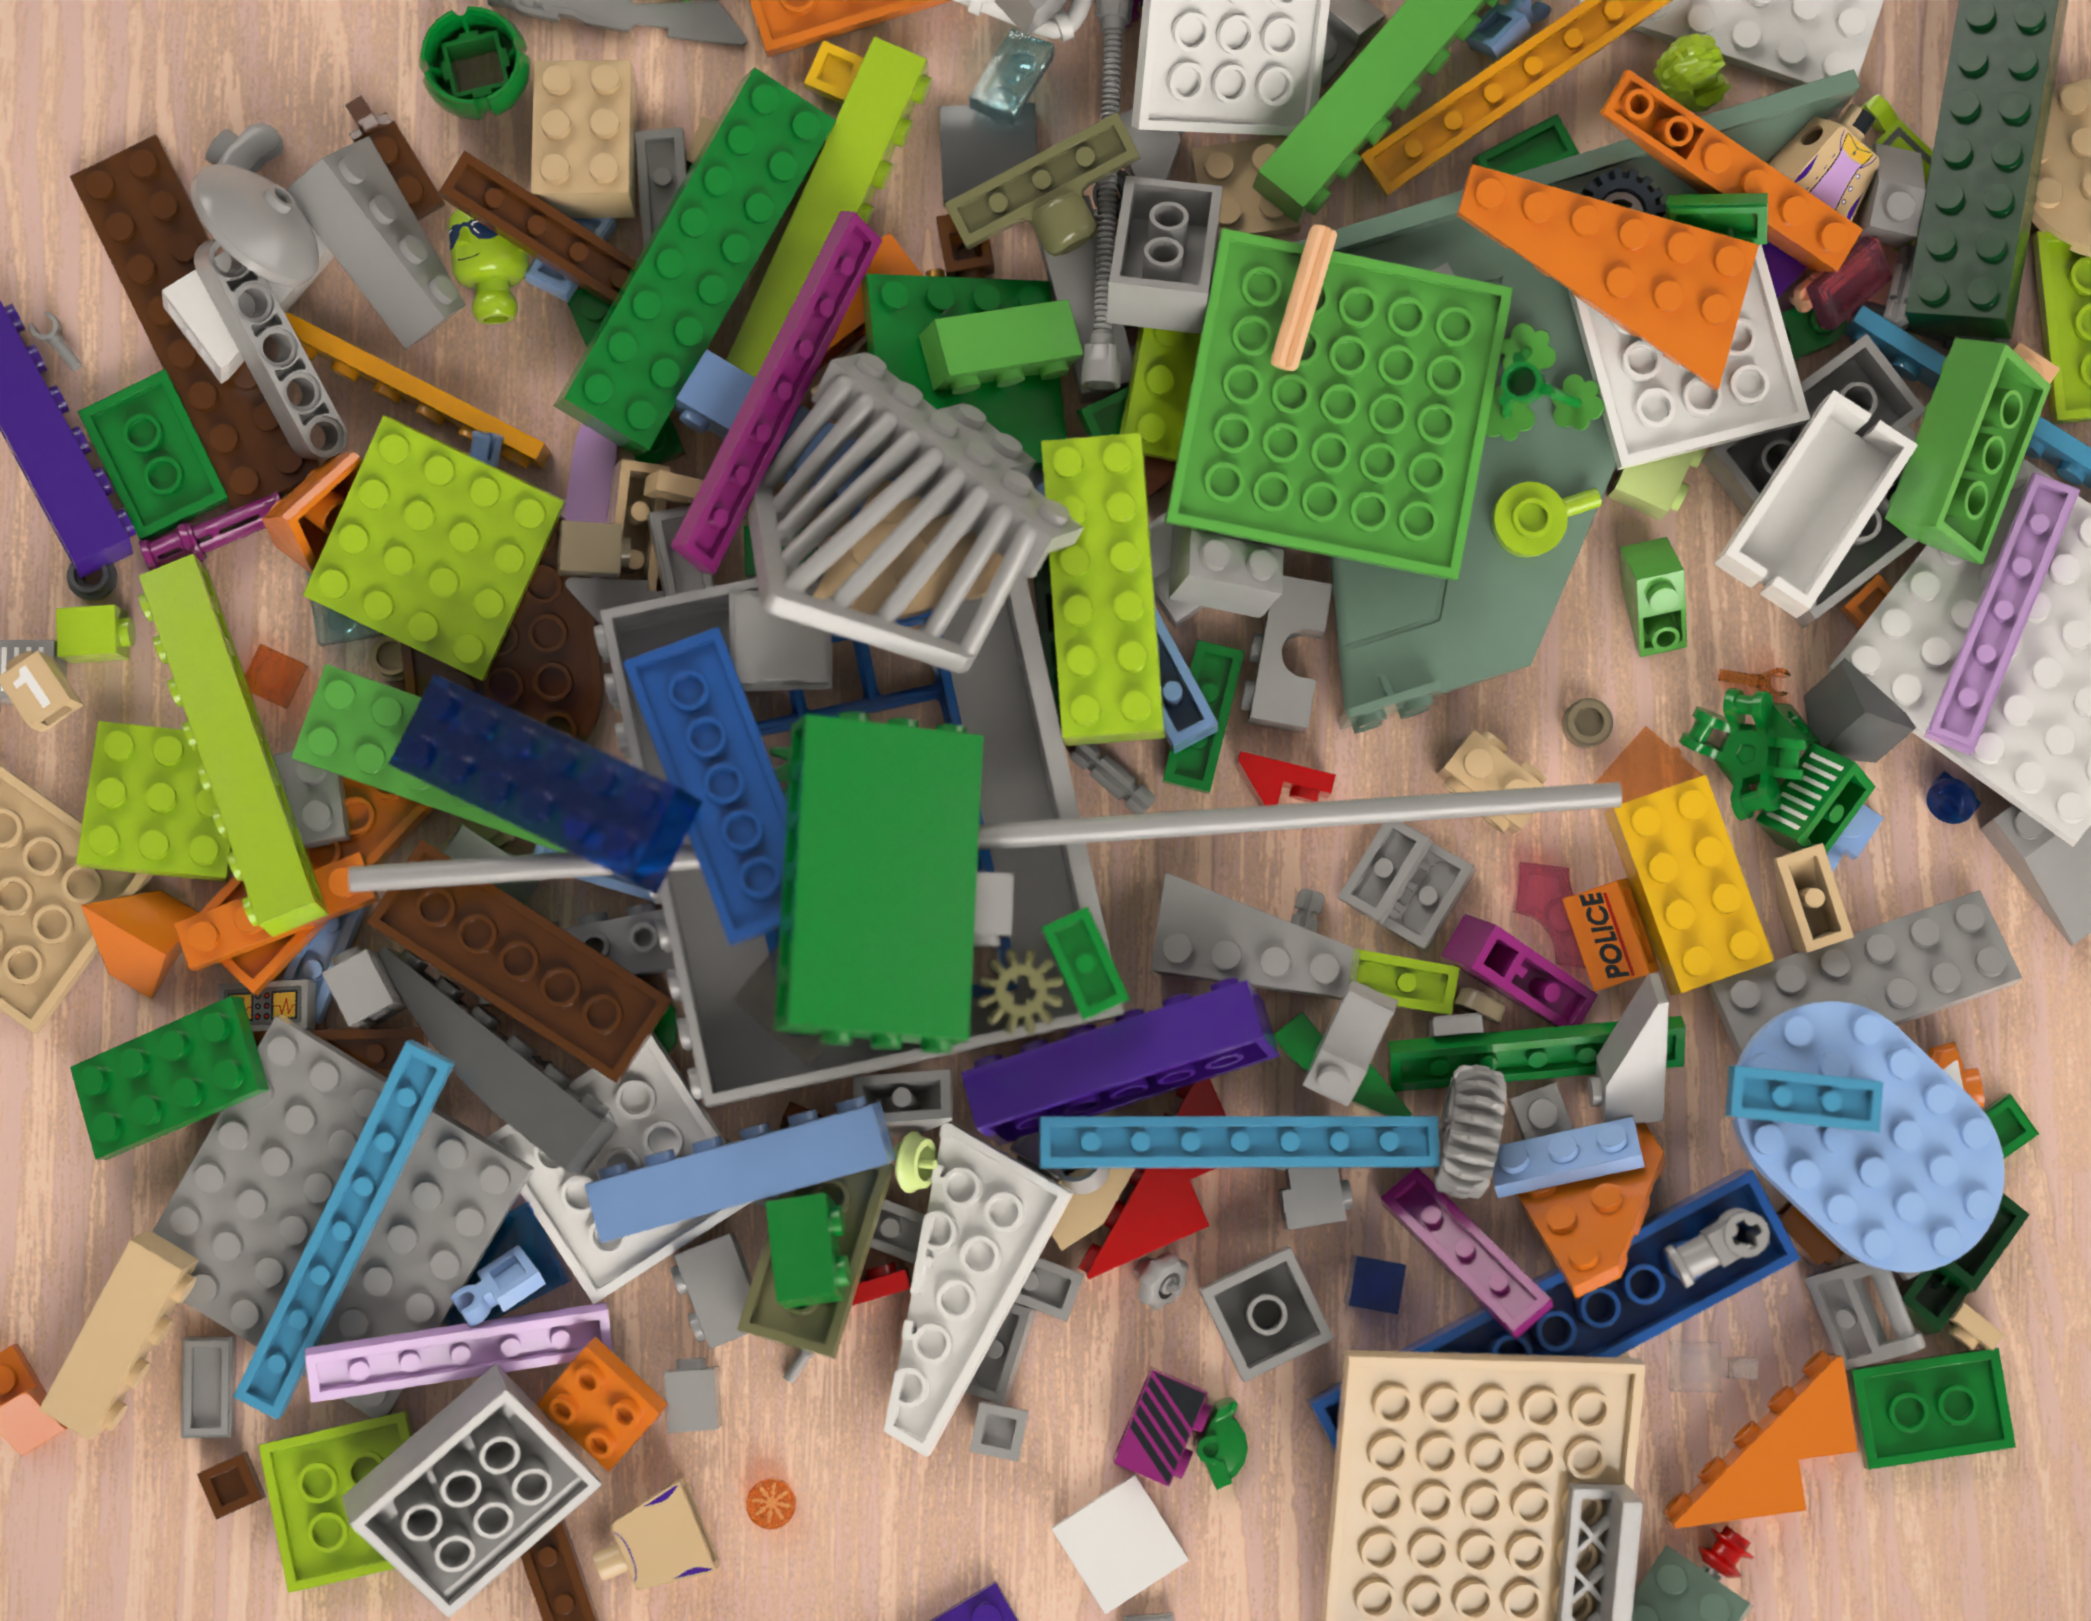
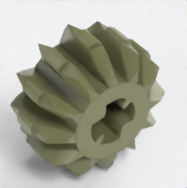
(1005, 999)

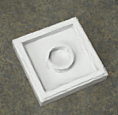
(1120, 1543)

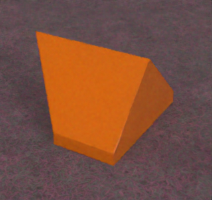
(138, 936)

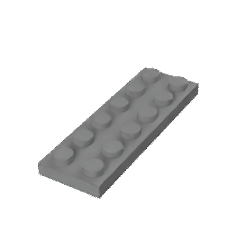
(1891, 968)

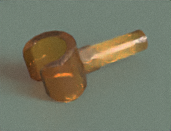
(1759, 681)

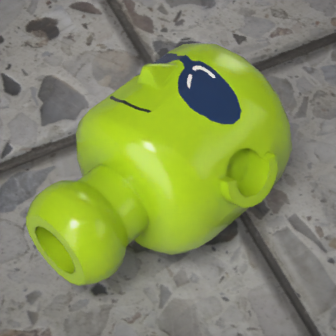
(488, 265)

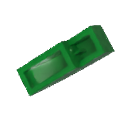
(1299, 1041)

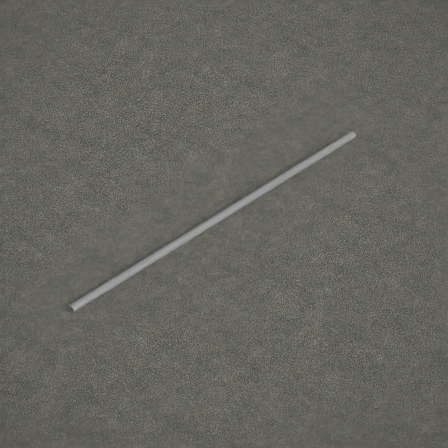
(1061, 832)

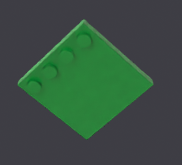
(903, 307)

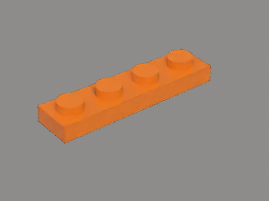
(228, 932)

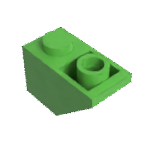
(1654, 596)

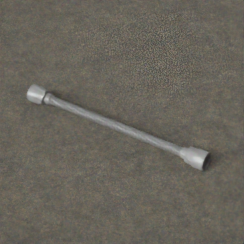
(1101, 357)

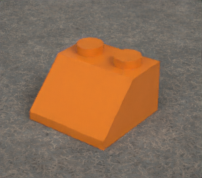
(307, 514)

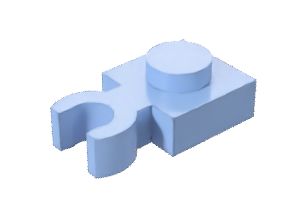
(502, 1284)

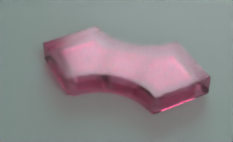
(1540, 896)

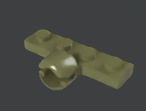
(1047, 190)

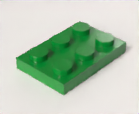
(153, 455)
(1931, 1408)

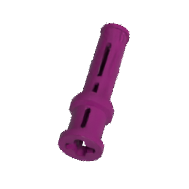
(189, 537)

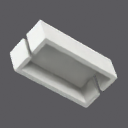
(1815, 504)

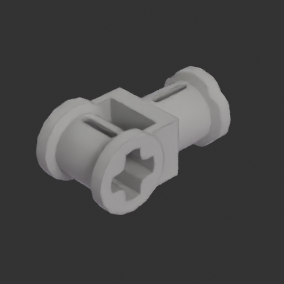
(1716, 1245)

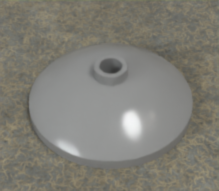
(256, 223)

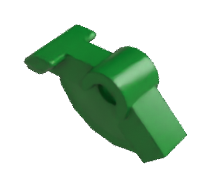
(1222, 1443)

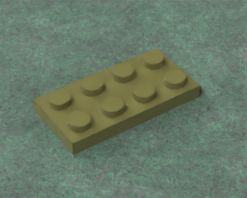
(820, 1326)

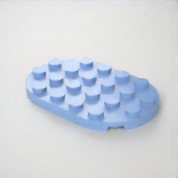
(1887, 1196)

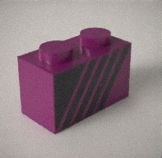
(1161, 1427)

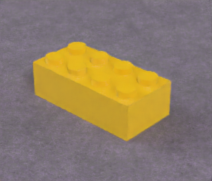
(1688, 885)

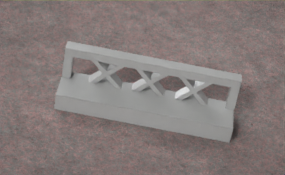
(1618, 1556)

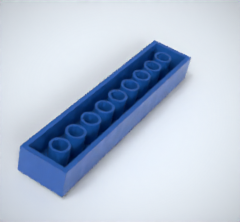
(1623, 1311)

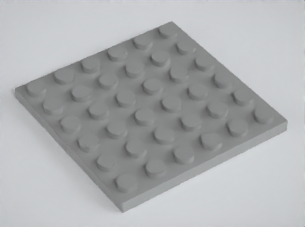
(271, 1172)

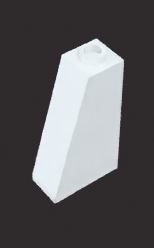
(201, 323)

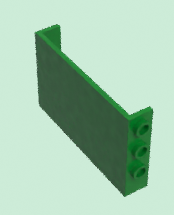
(879, 882)

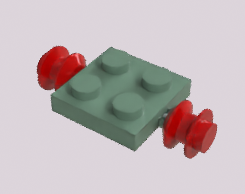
(1684, 1592)

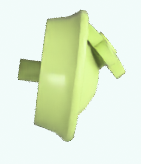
(915, 1162)

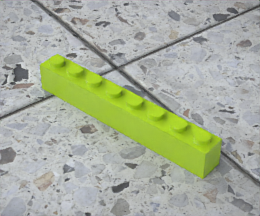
(843, 180)
(232, 747)

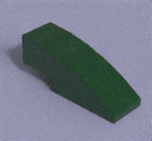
(1938, 1292)

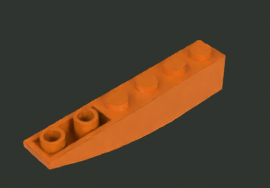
(1718, 165)

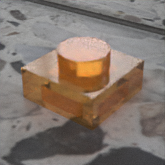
(274, 676)

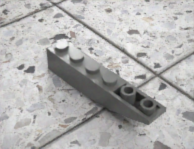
(502, 1068)

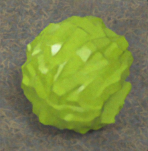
(1692, 72)

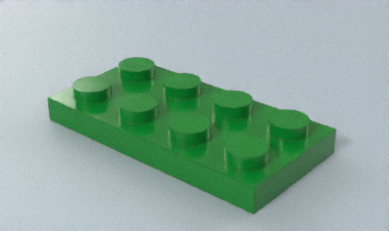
(169, 1078)

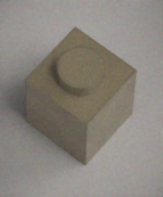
(592, 549)

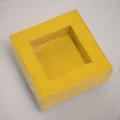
(833, 72)

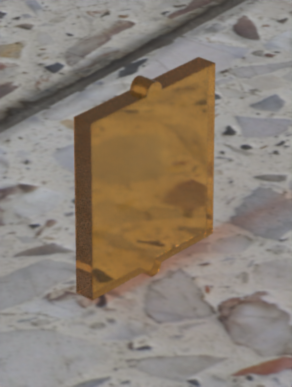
(1648, 767)

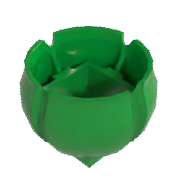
(469, 36)

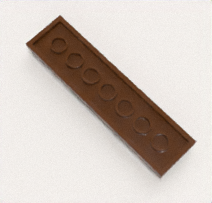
(152, 243)

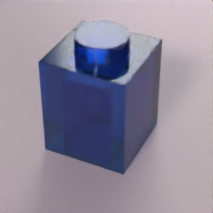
(1374, 1284)

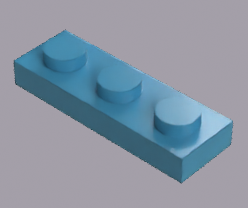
(1804, 1098)

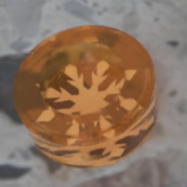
(771, 1503)

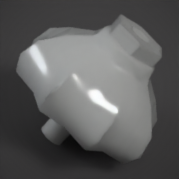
(1160, 1279)

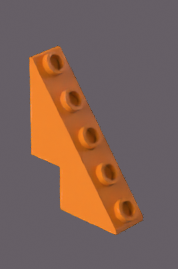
(1763, 1468)

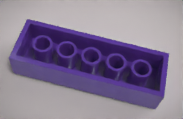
(1121, 1061)

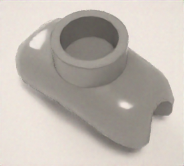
(248, 150)

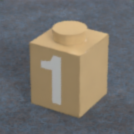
(39, 690)

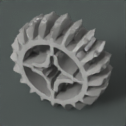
(1470, 1131)

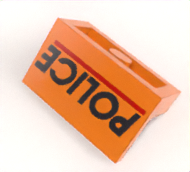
(1611, 934)

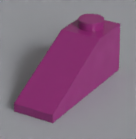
(1518, 972)

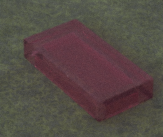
(1843, 292)

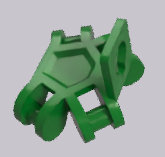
(1752, 751)

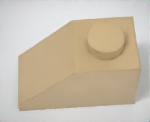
(1810, 900)

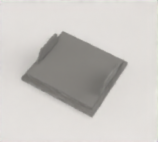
(774, 650)

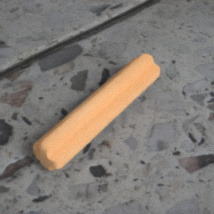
(1303, 297)

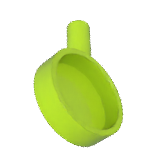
(1534, 517)

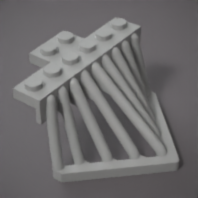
(940, 453)

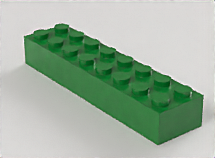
(695, 263)

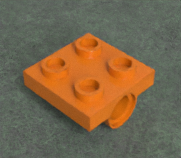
(602, 1404)

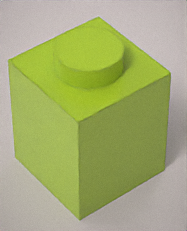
(94, 633)

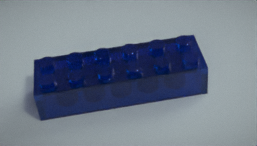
(546, 783)

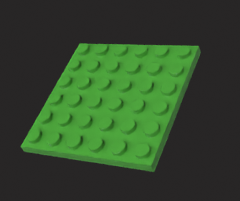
(1373, 433)

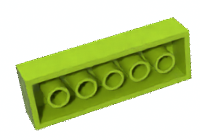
(1104, 592)

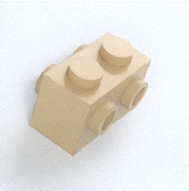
(1483, 766)

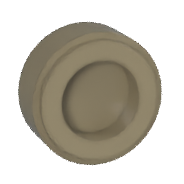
(1587, 723)
(1477, 1001)

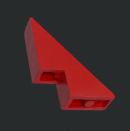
(1160, 1204)

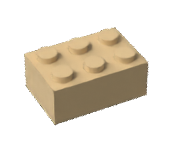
(585, 137)

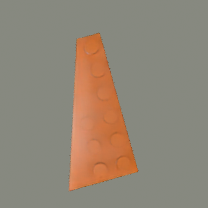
(1639, 270)

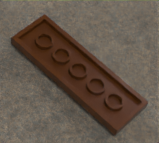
(525, 967)

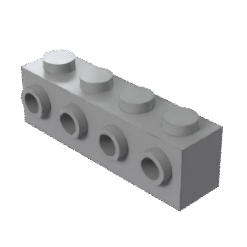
(625, 940)

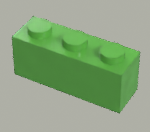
(1001, 346)

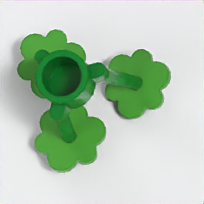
(1525, 383)

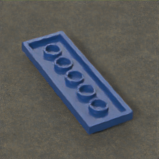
(717, 755)

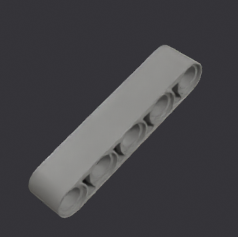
(290, 364)

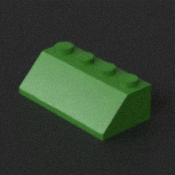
(1969, 449)

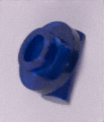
(1951, 799)

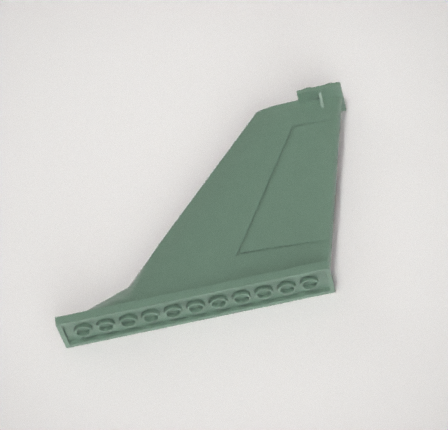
(1426, 635)

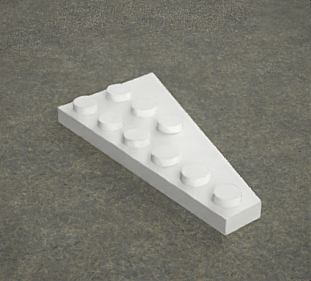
(972, 1259)

